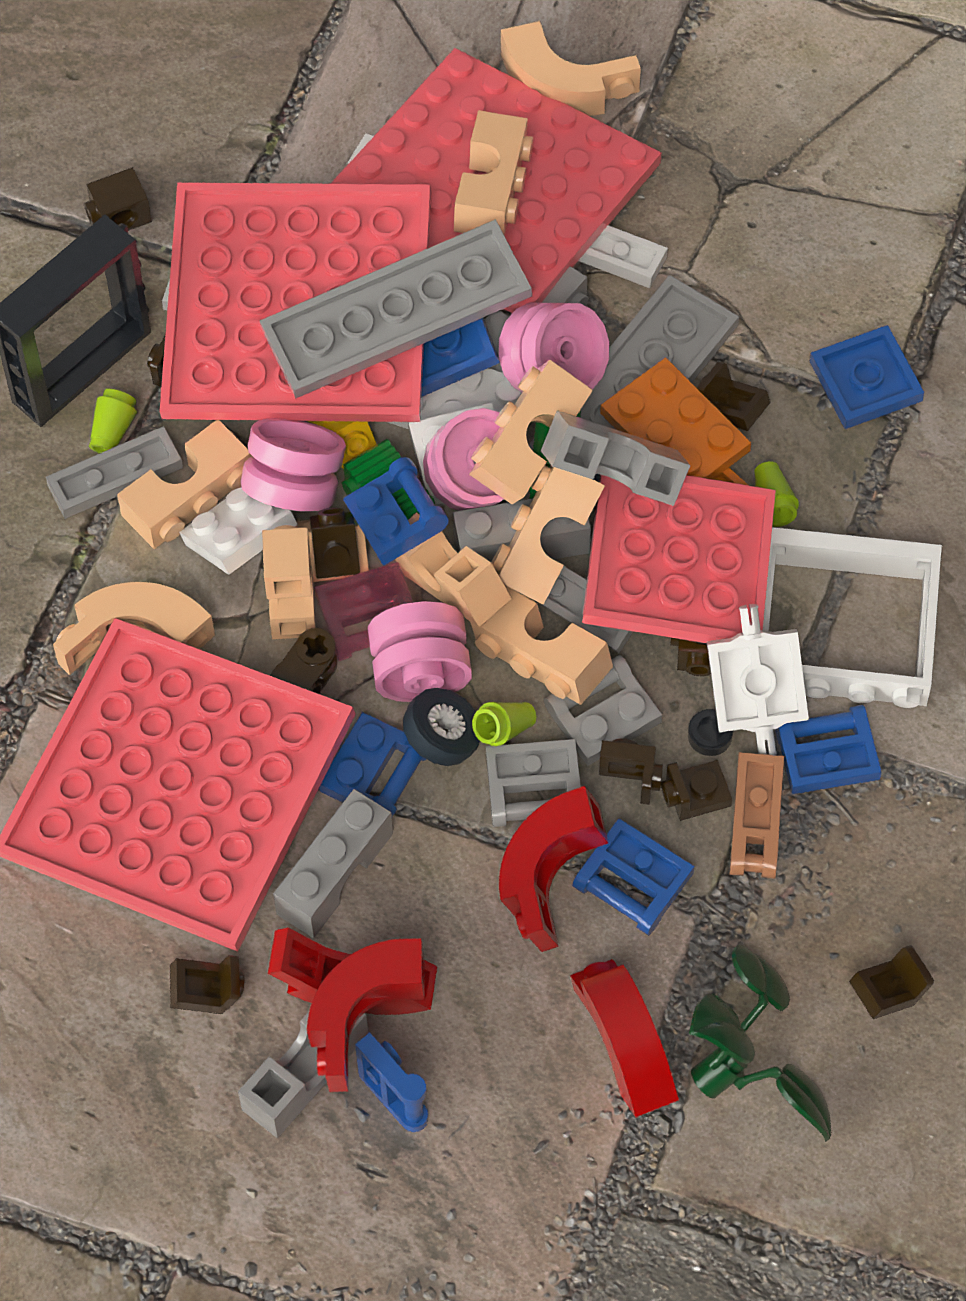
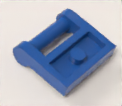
(383, 518)
(364, 759)
(833, 760)
(641, 864)
(396, 1090)

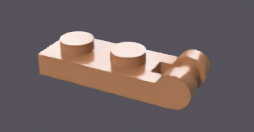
(757, 813)

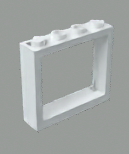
(867, 557)

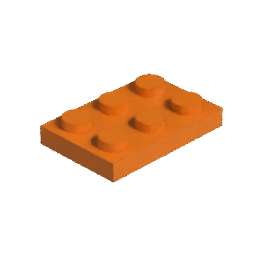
(676, 414)

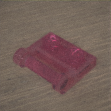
(359, 600)

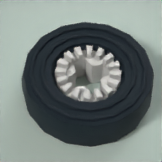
(452, 713)

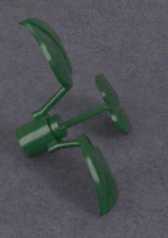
(721, 1026)

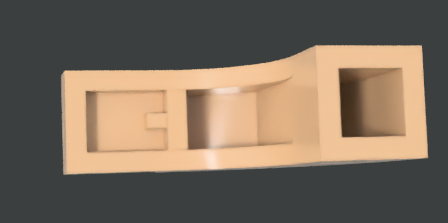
(579, 86)
(137, 603)

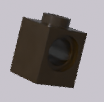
(120, 199)

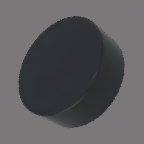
(705, 735)

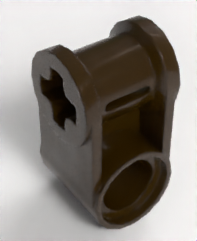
(307, 671)

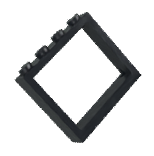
(49, 389)

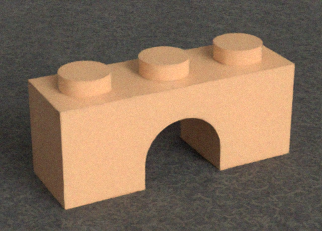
(498, 149)
(507, 461)
(164, 509)
(524, 562)
(455, 578)
(288, 581)
(566, 665)

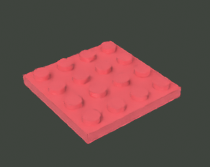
(679, 565)

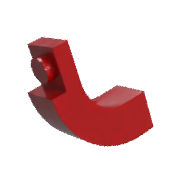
(536, 853)
(307, 963)
(359, 982)
(628, 1035)

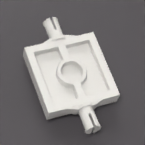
(757, 680)

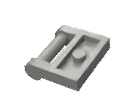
(619, 716)
(528, 769)

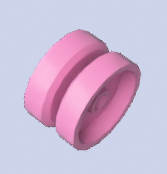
(554, 332)
(449, 460)
(292, 464)
(419, 650)

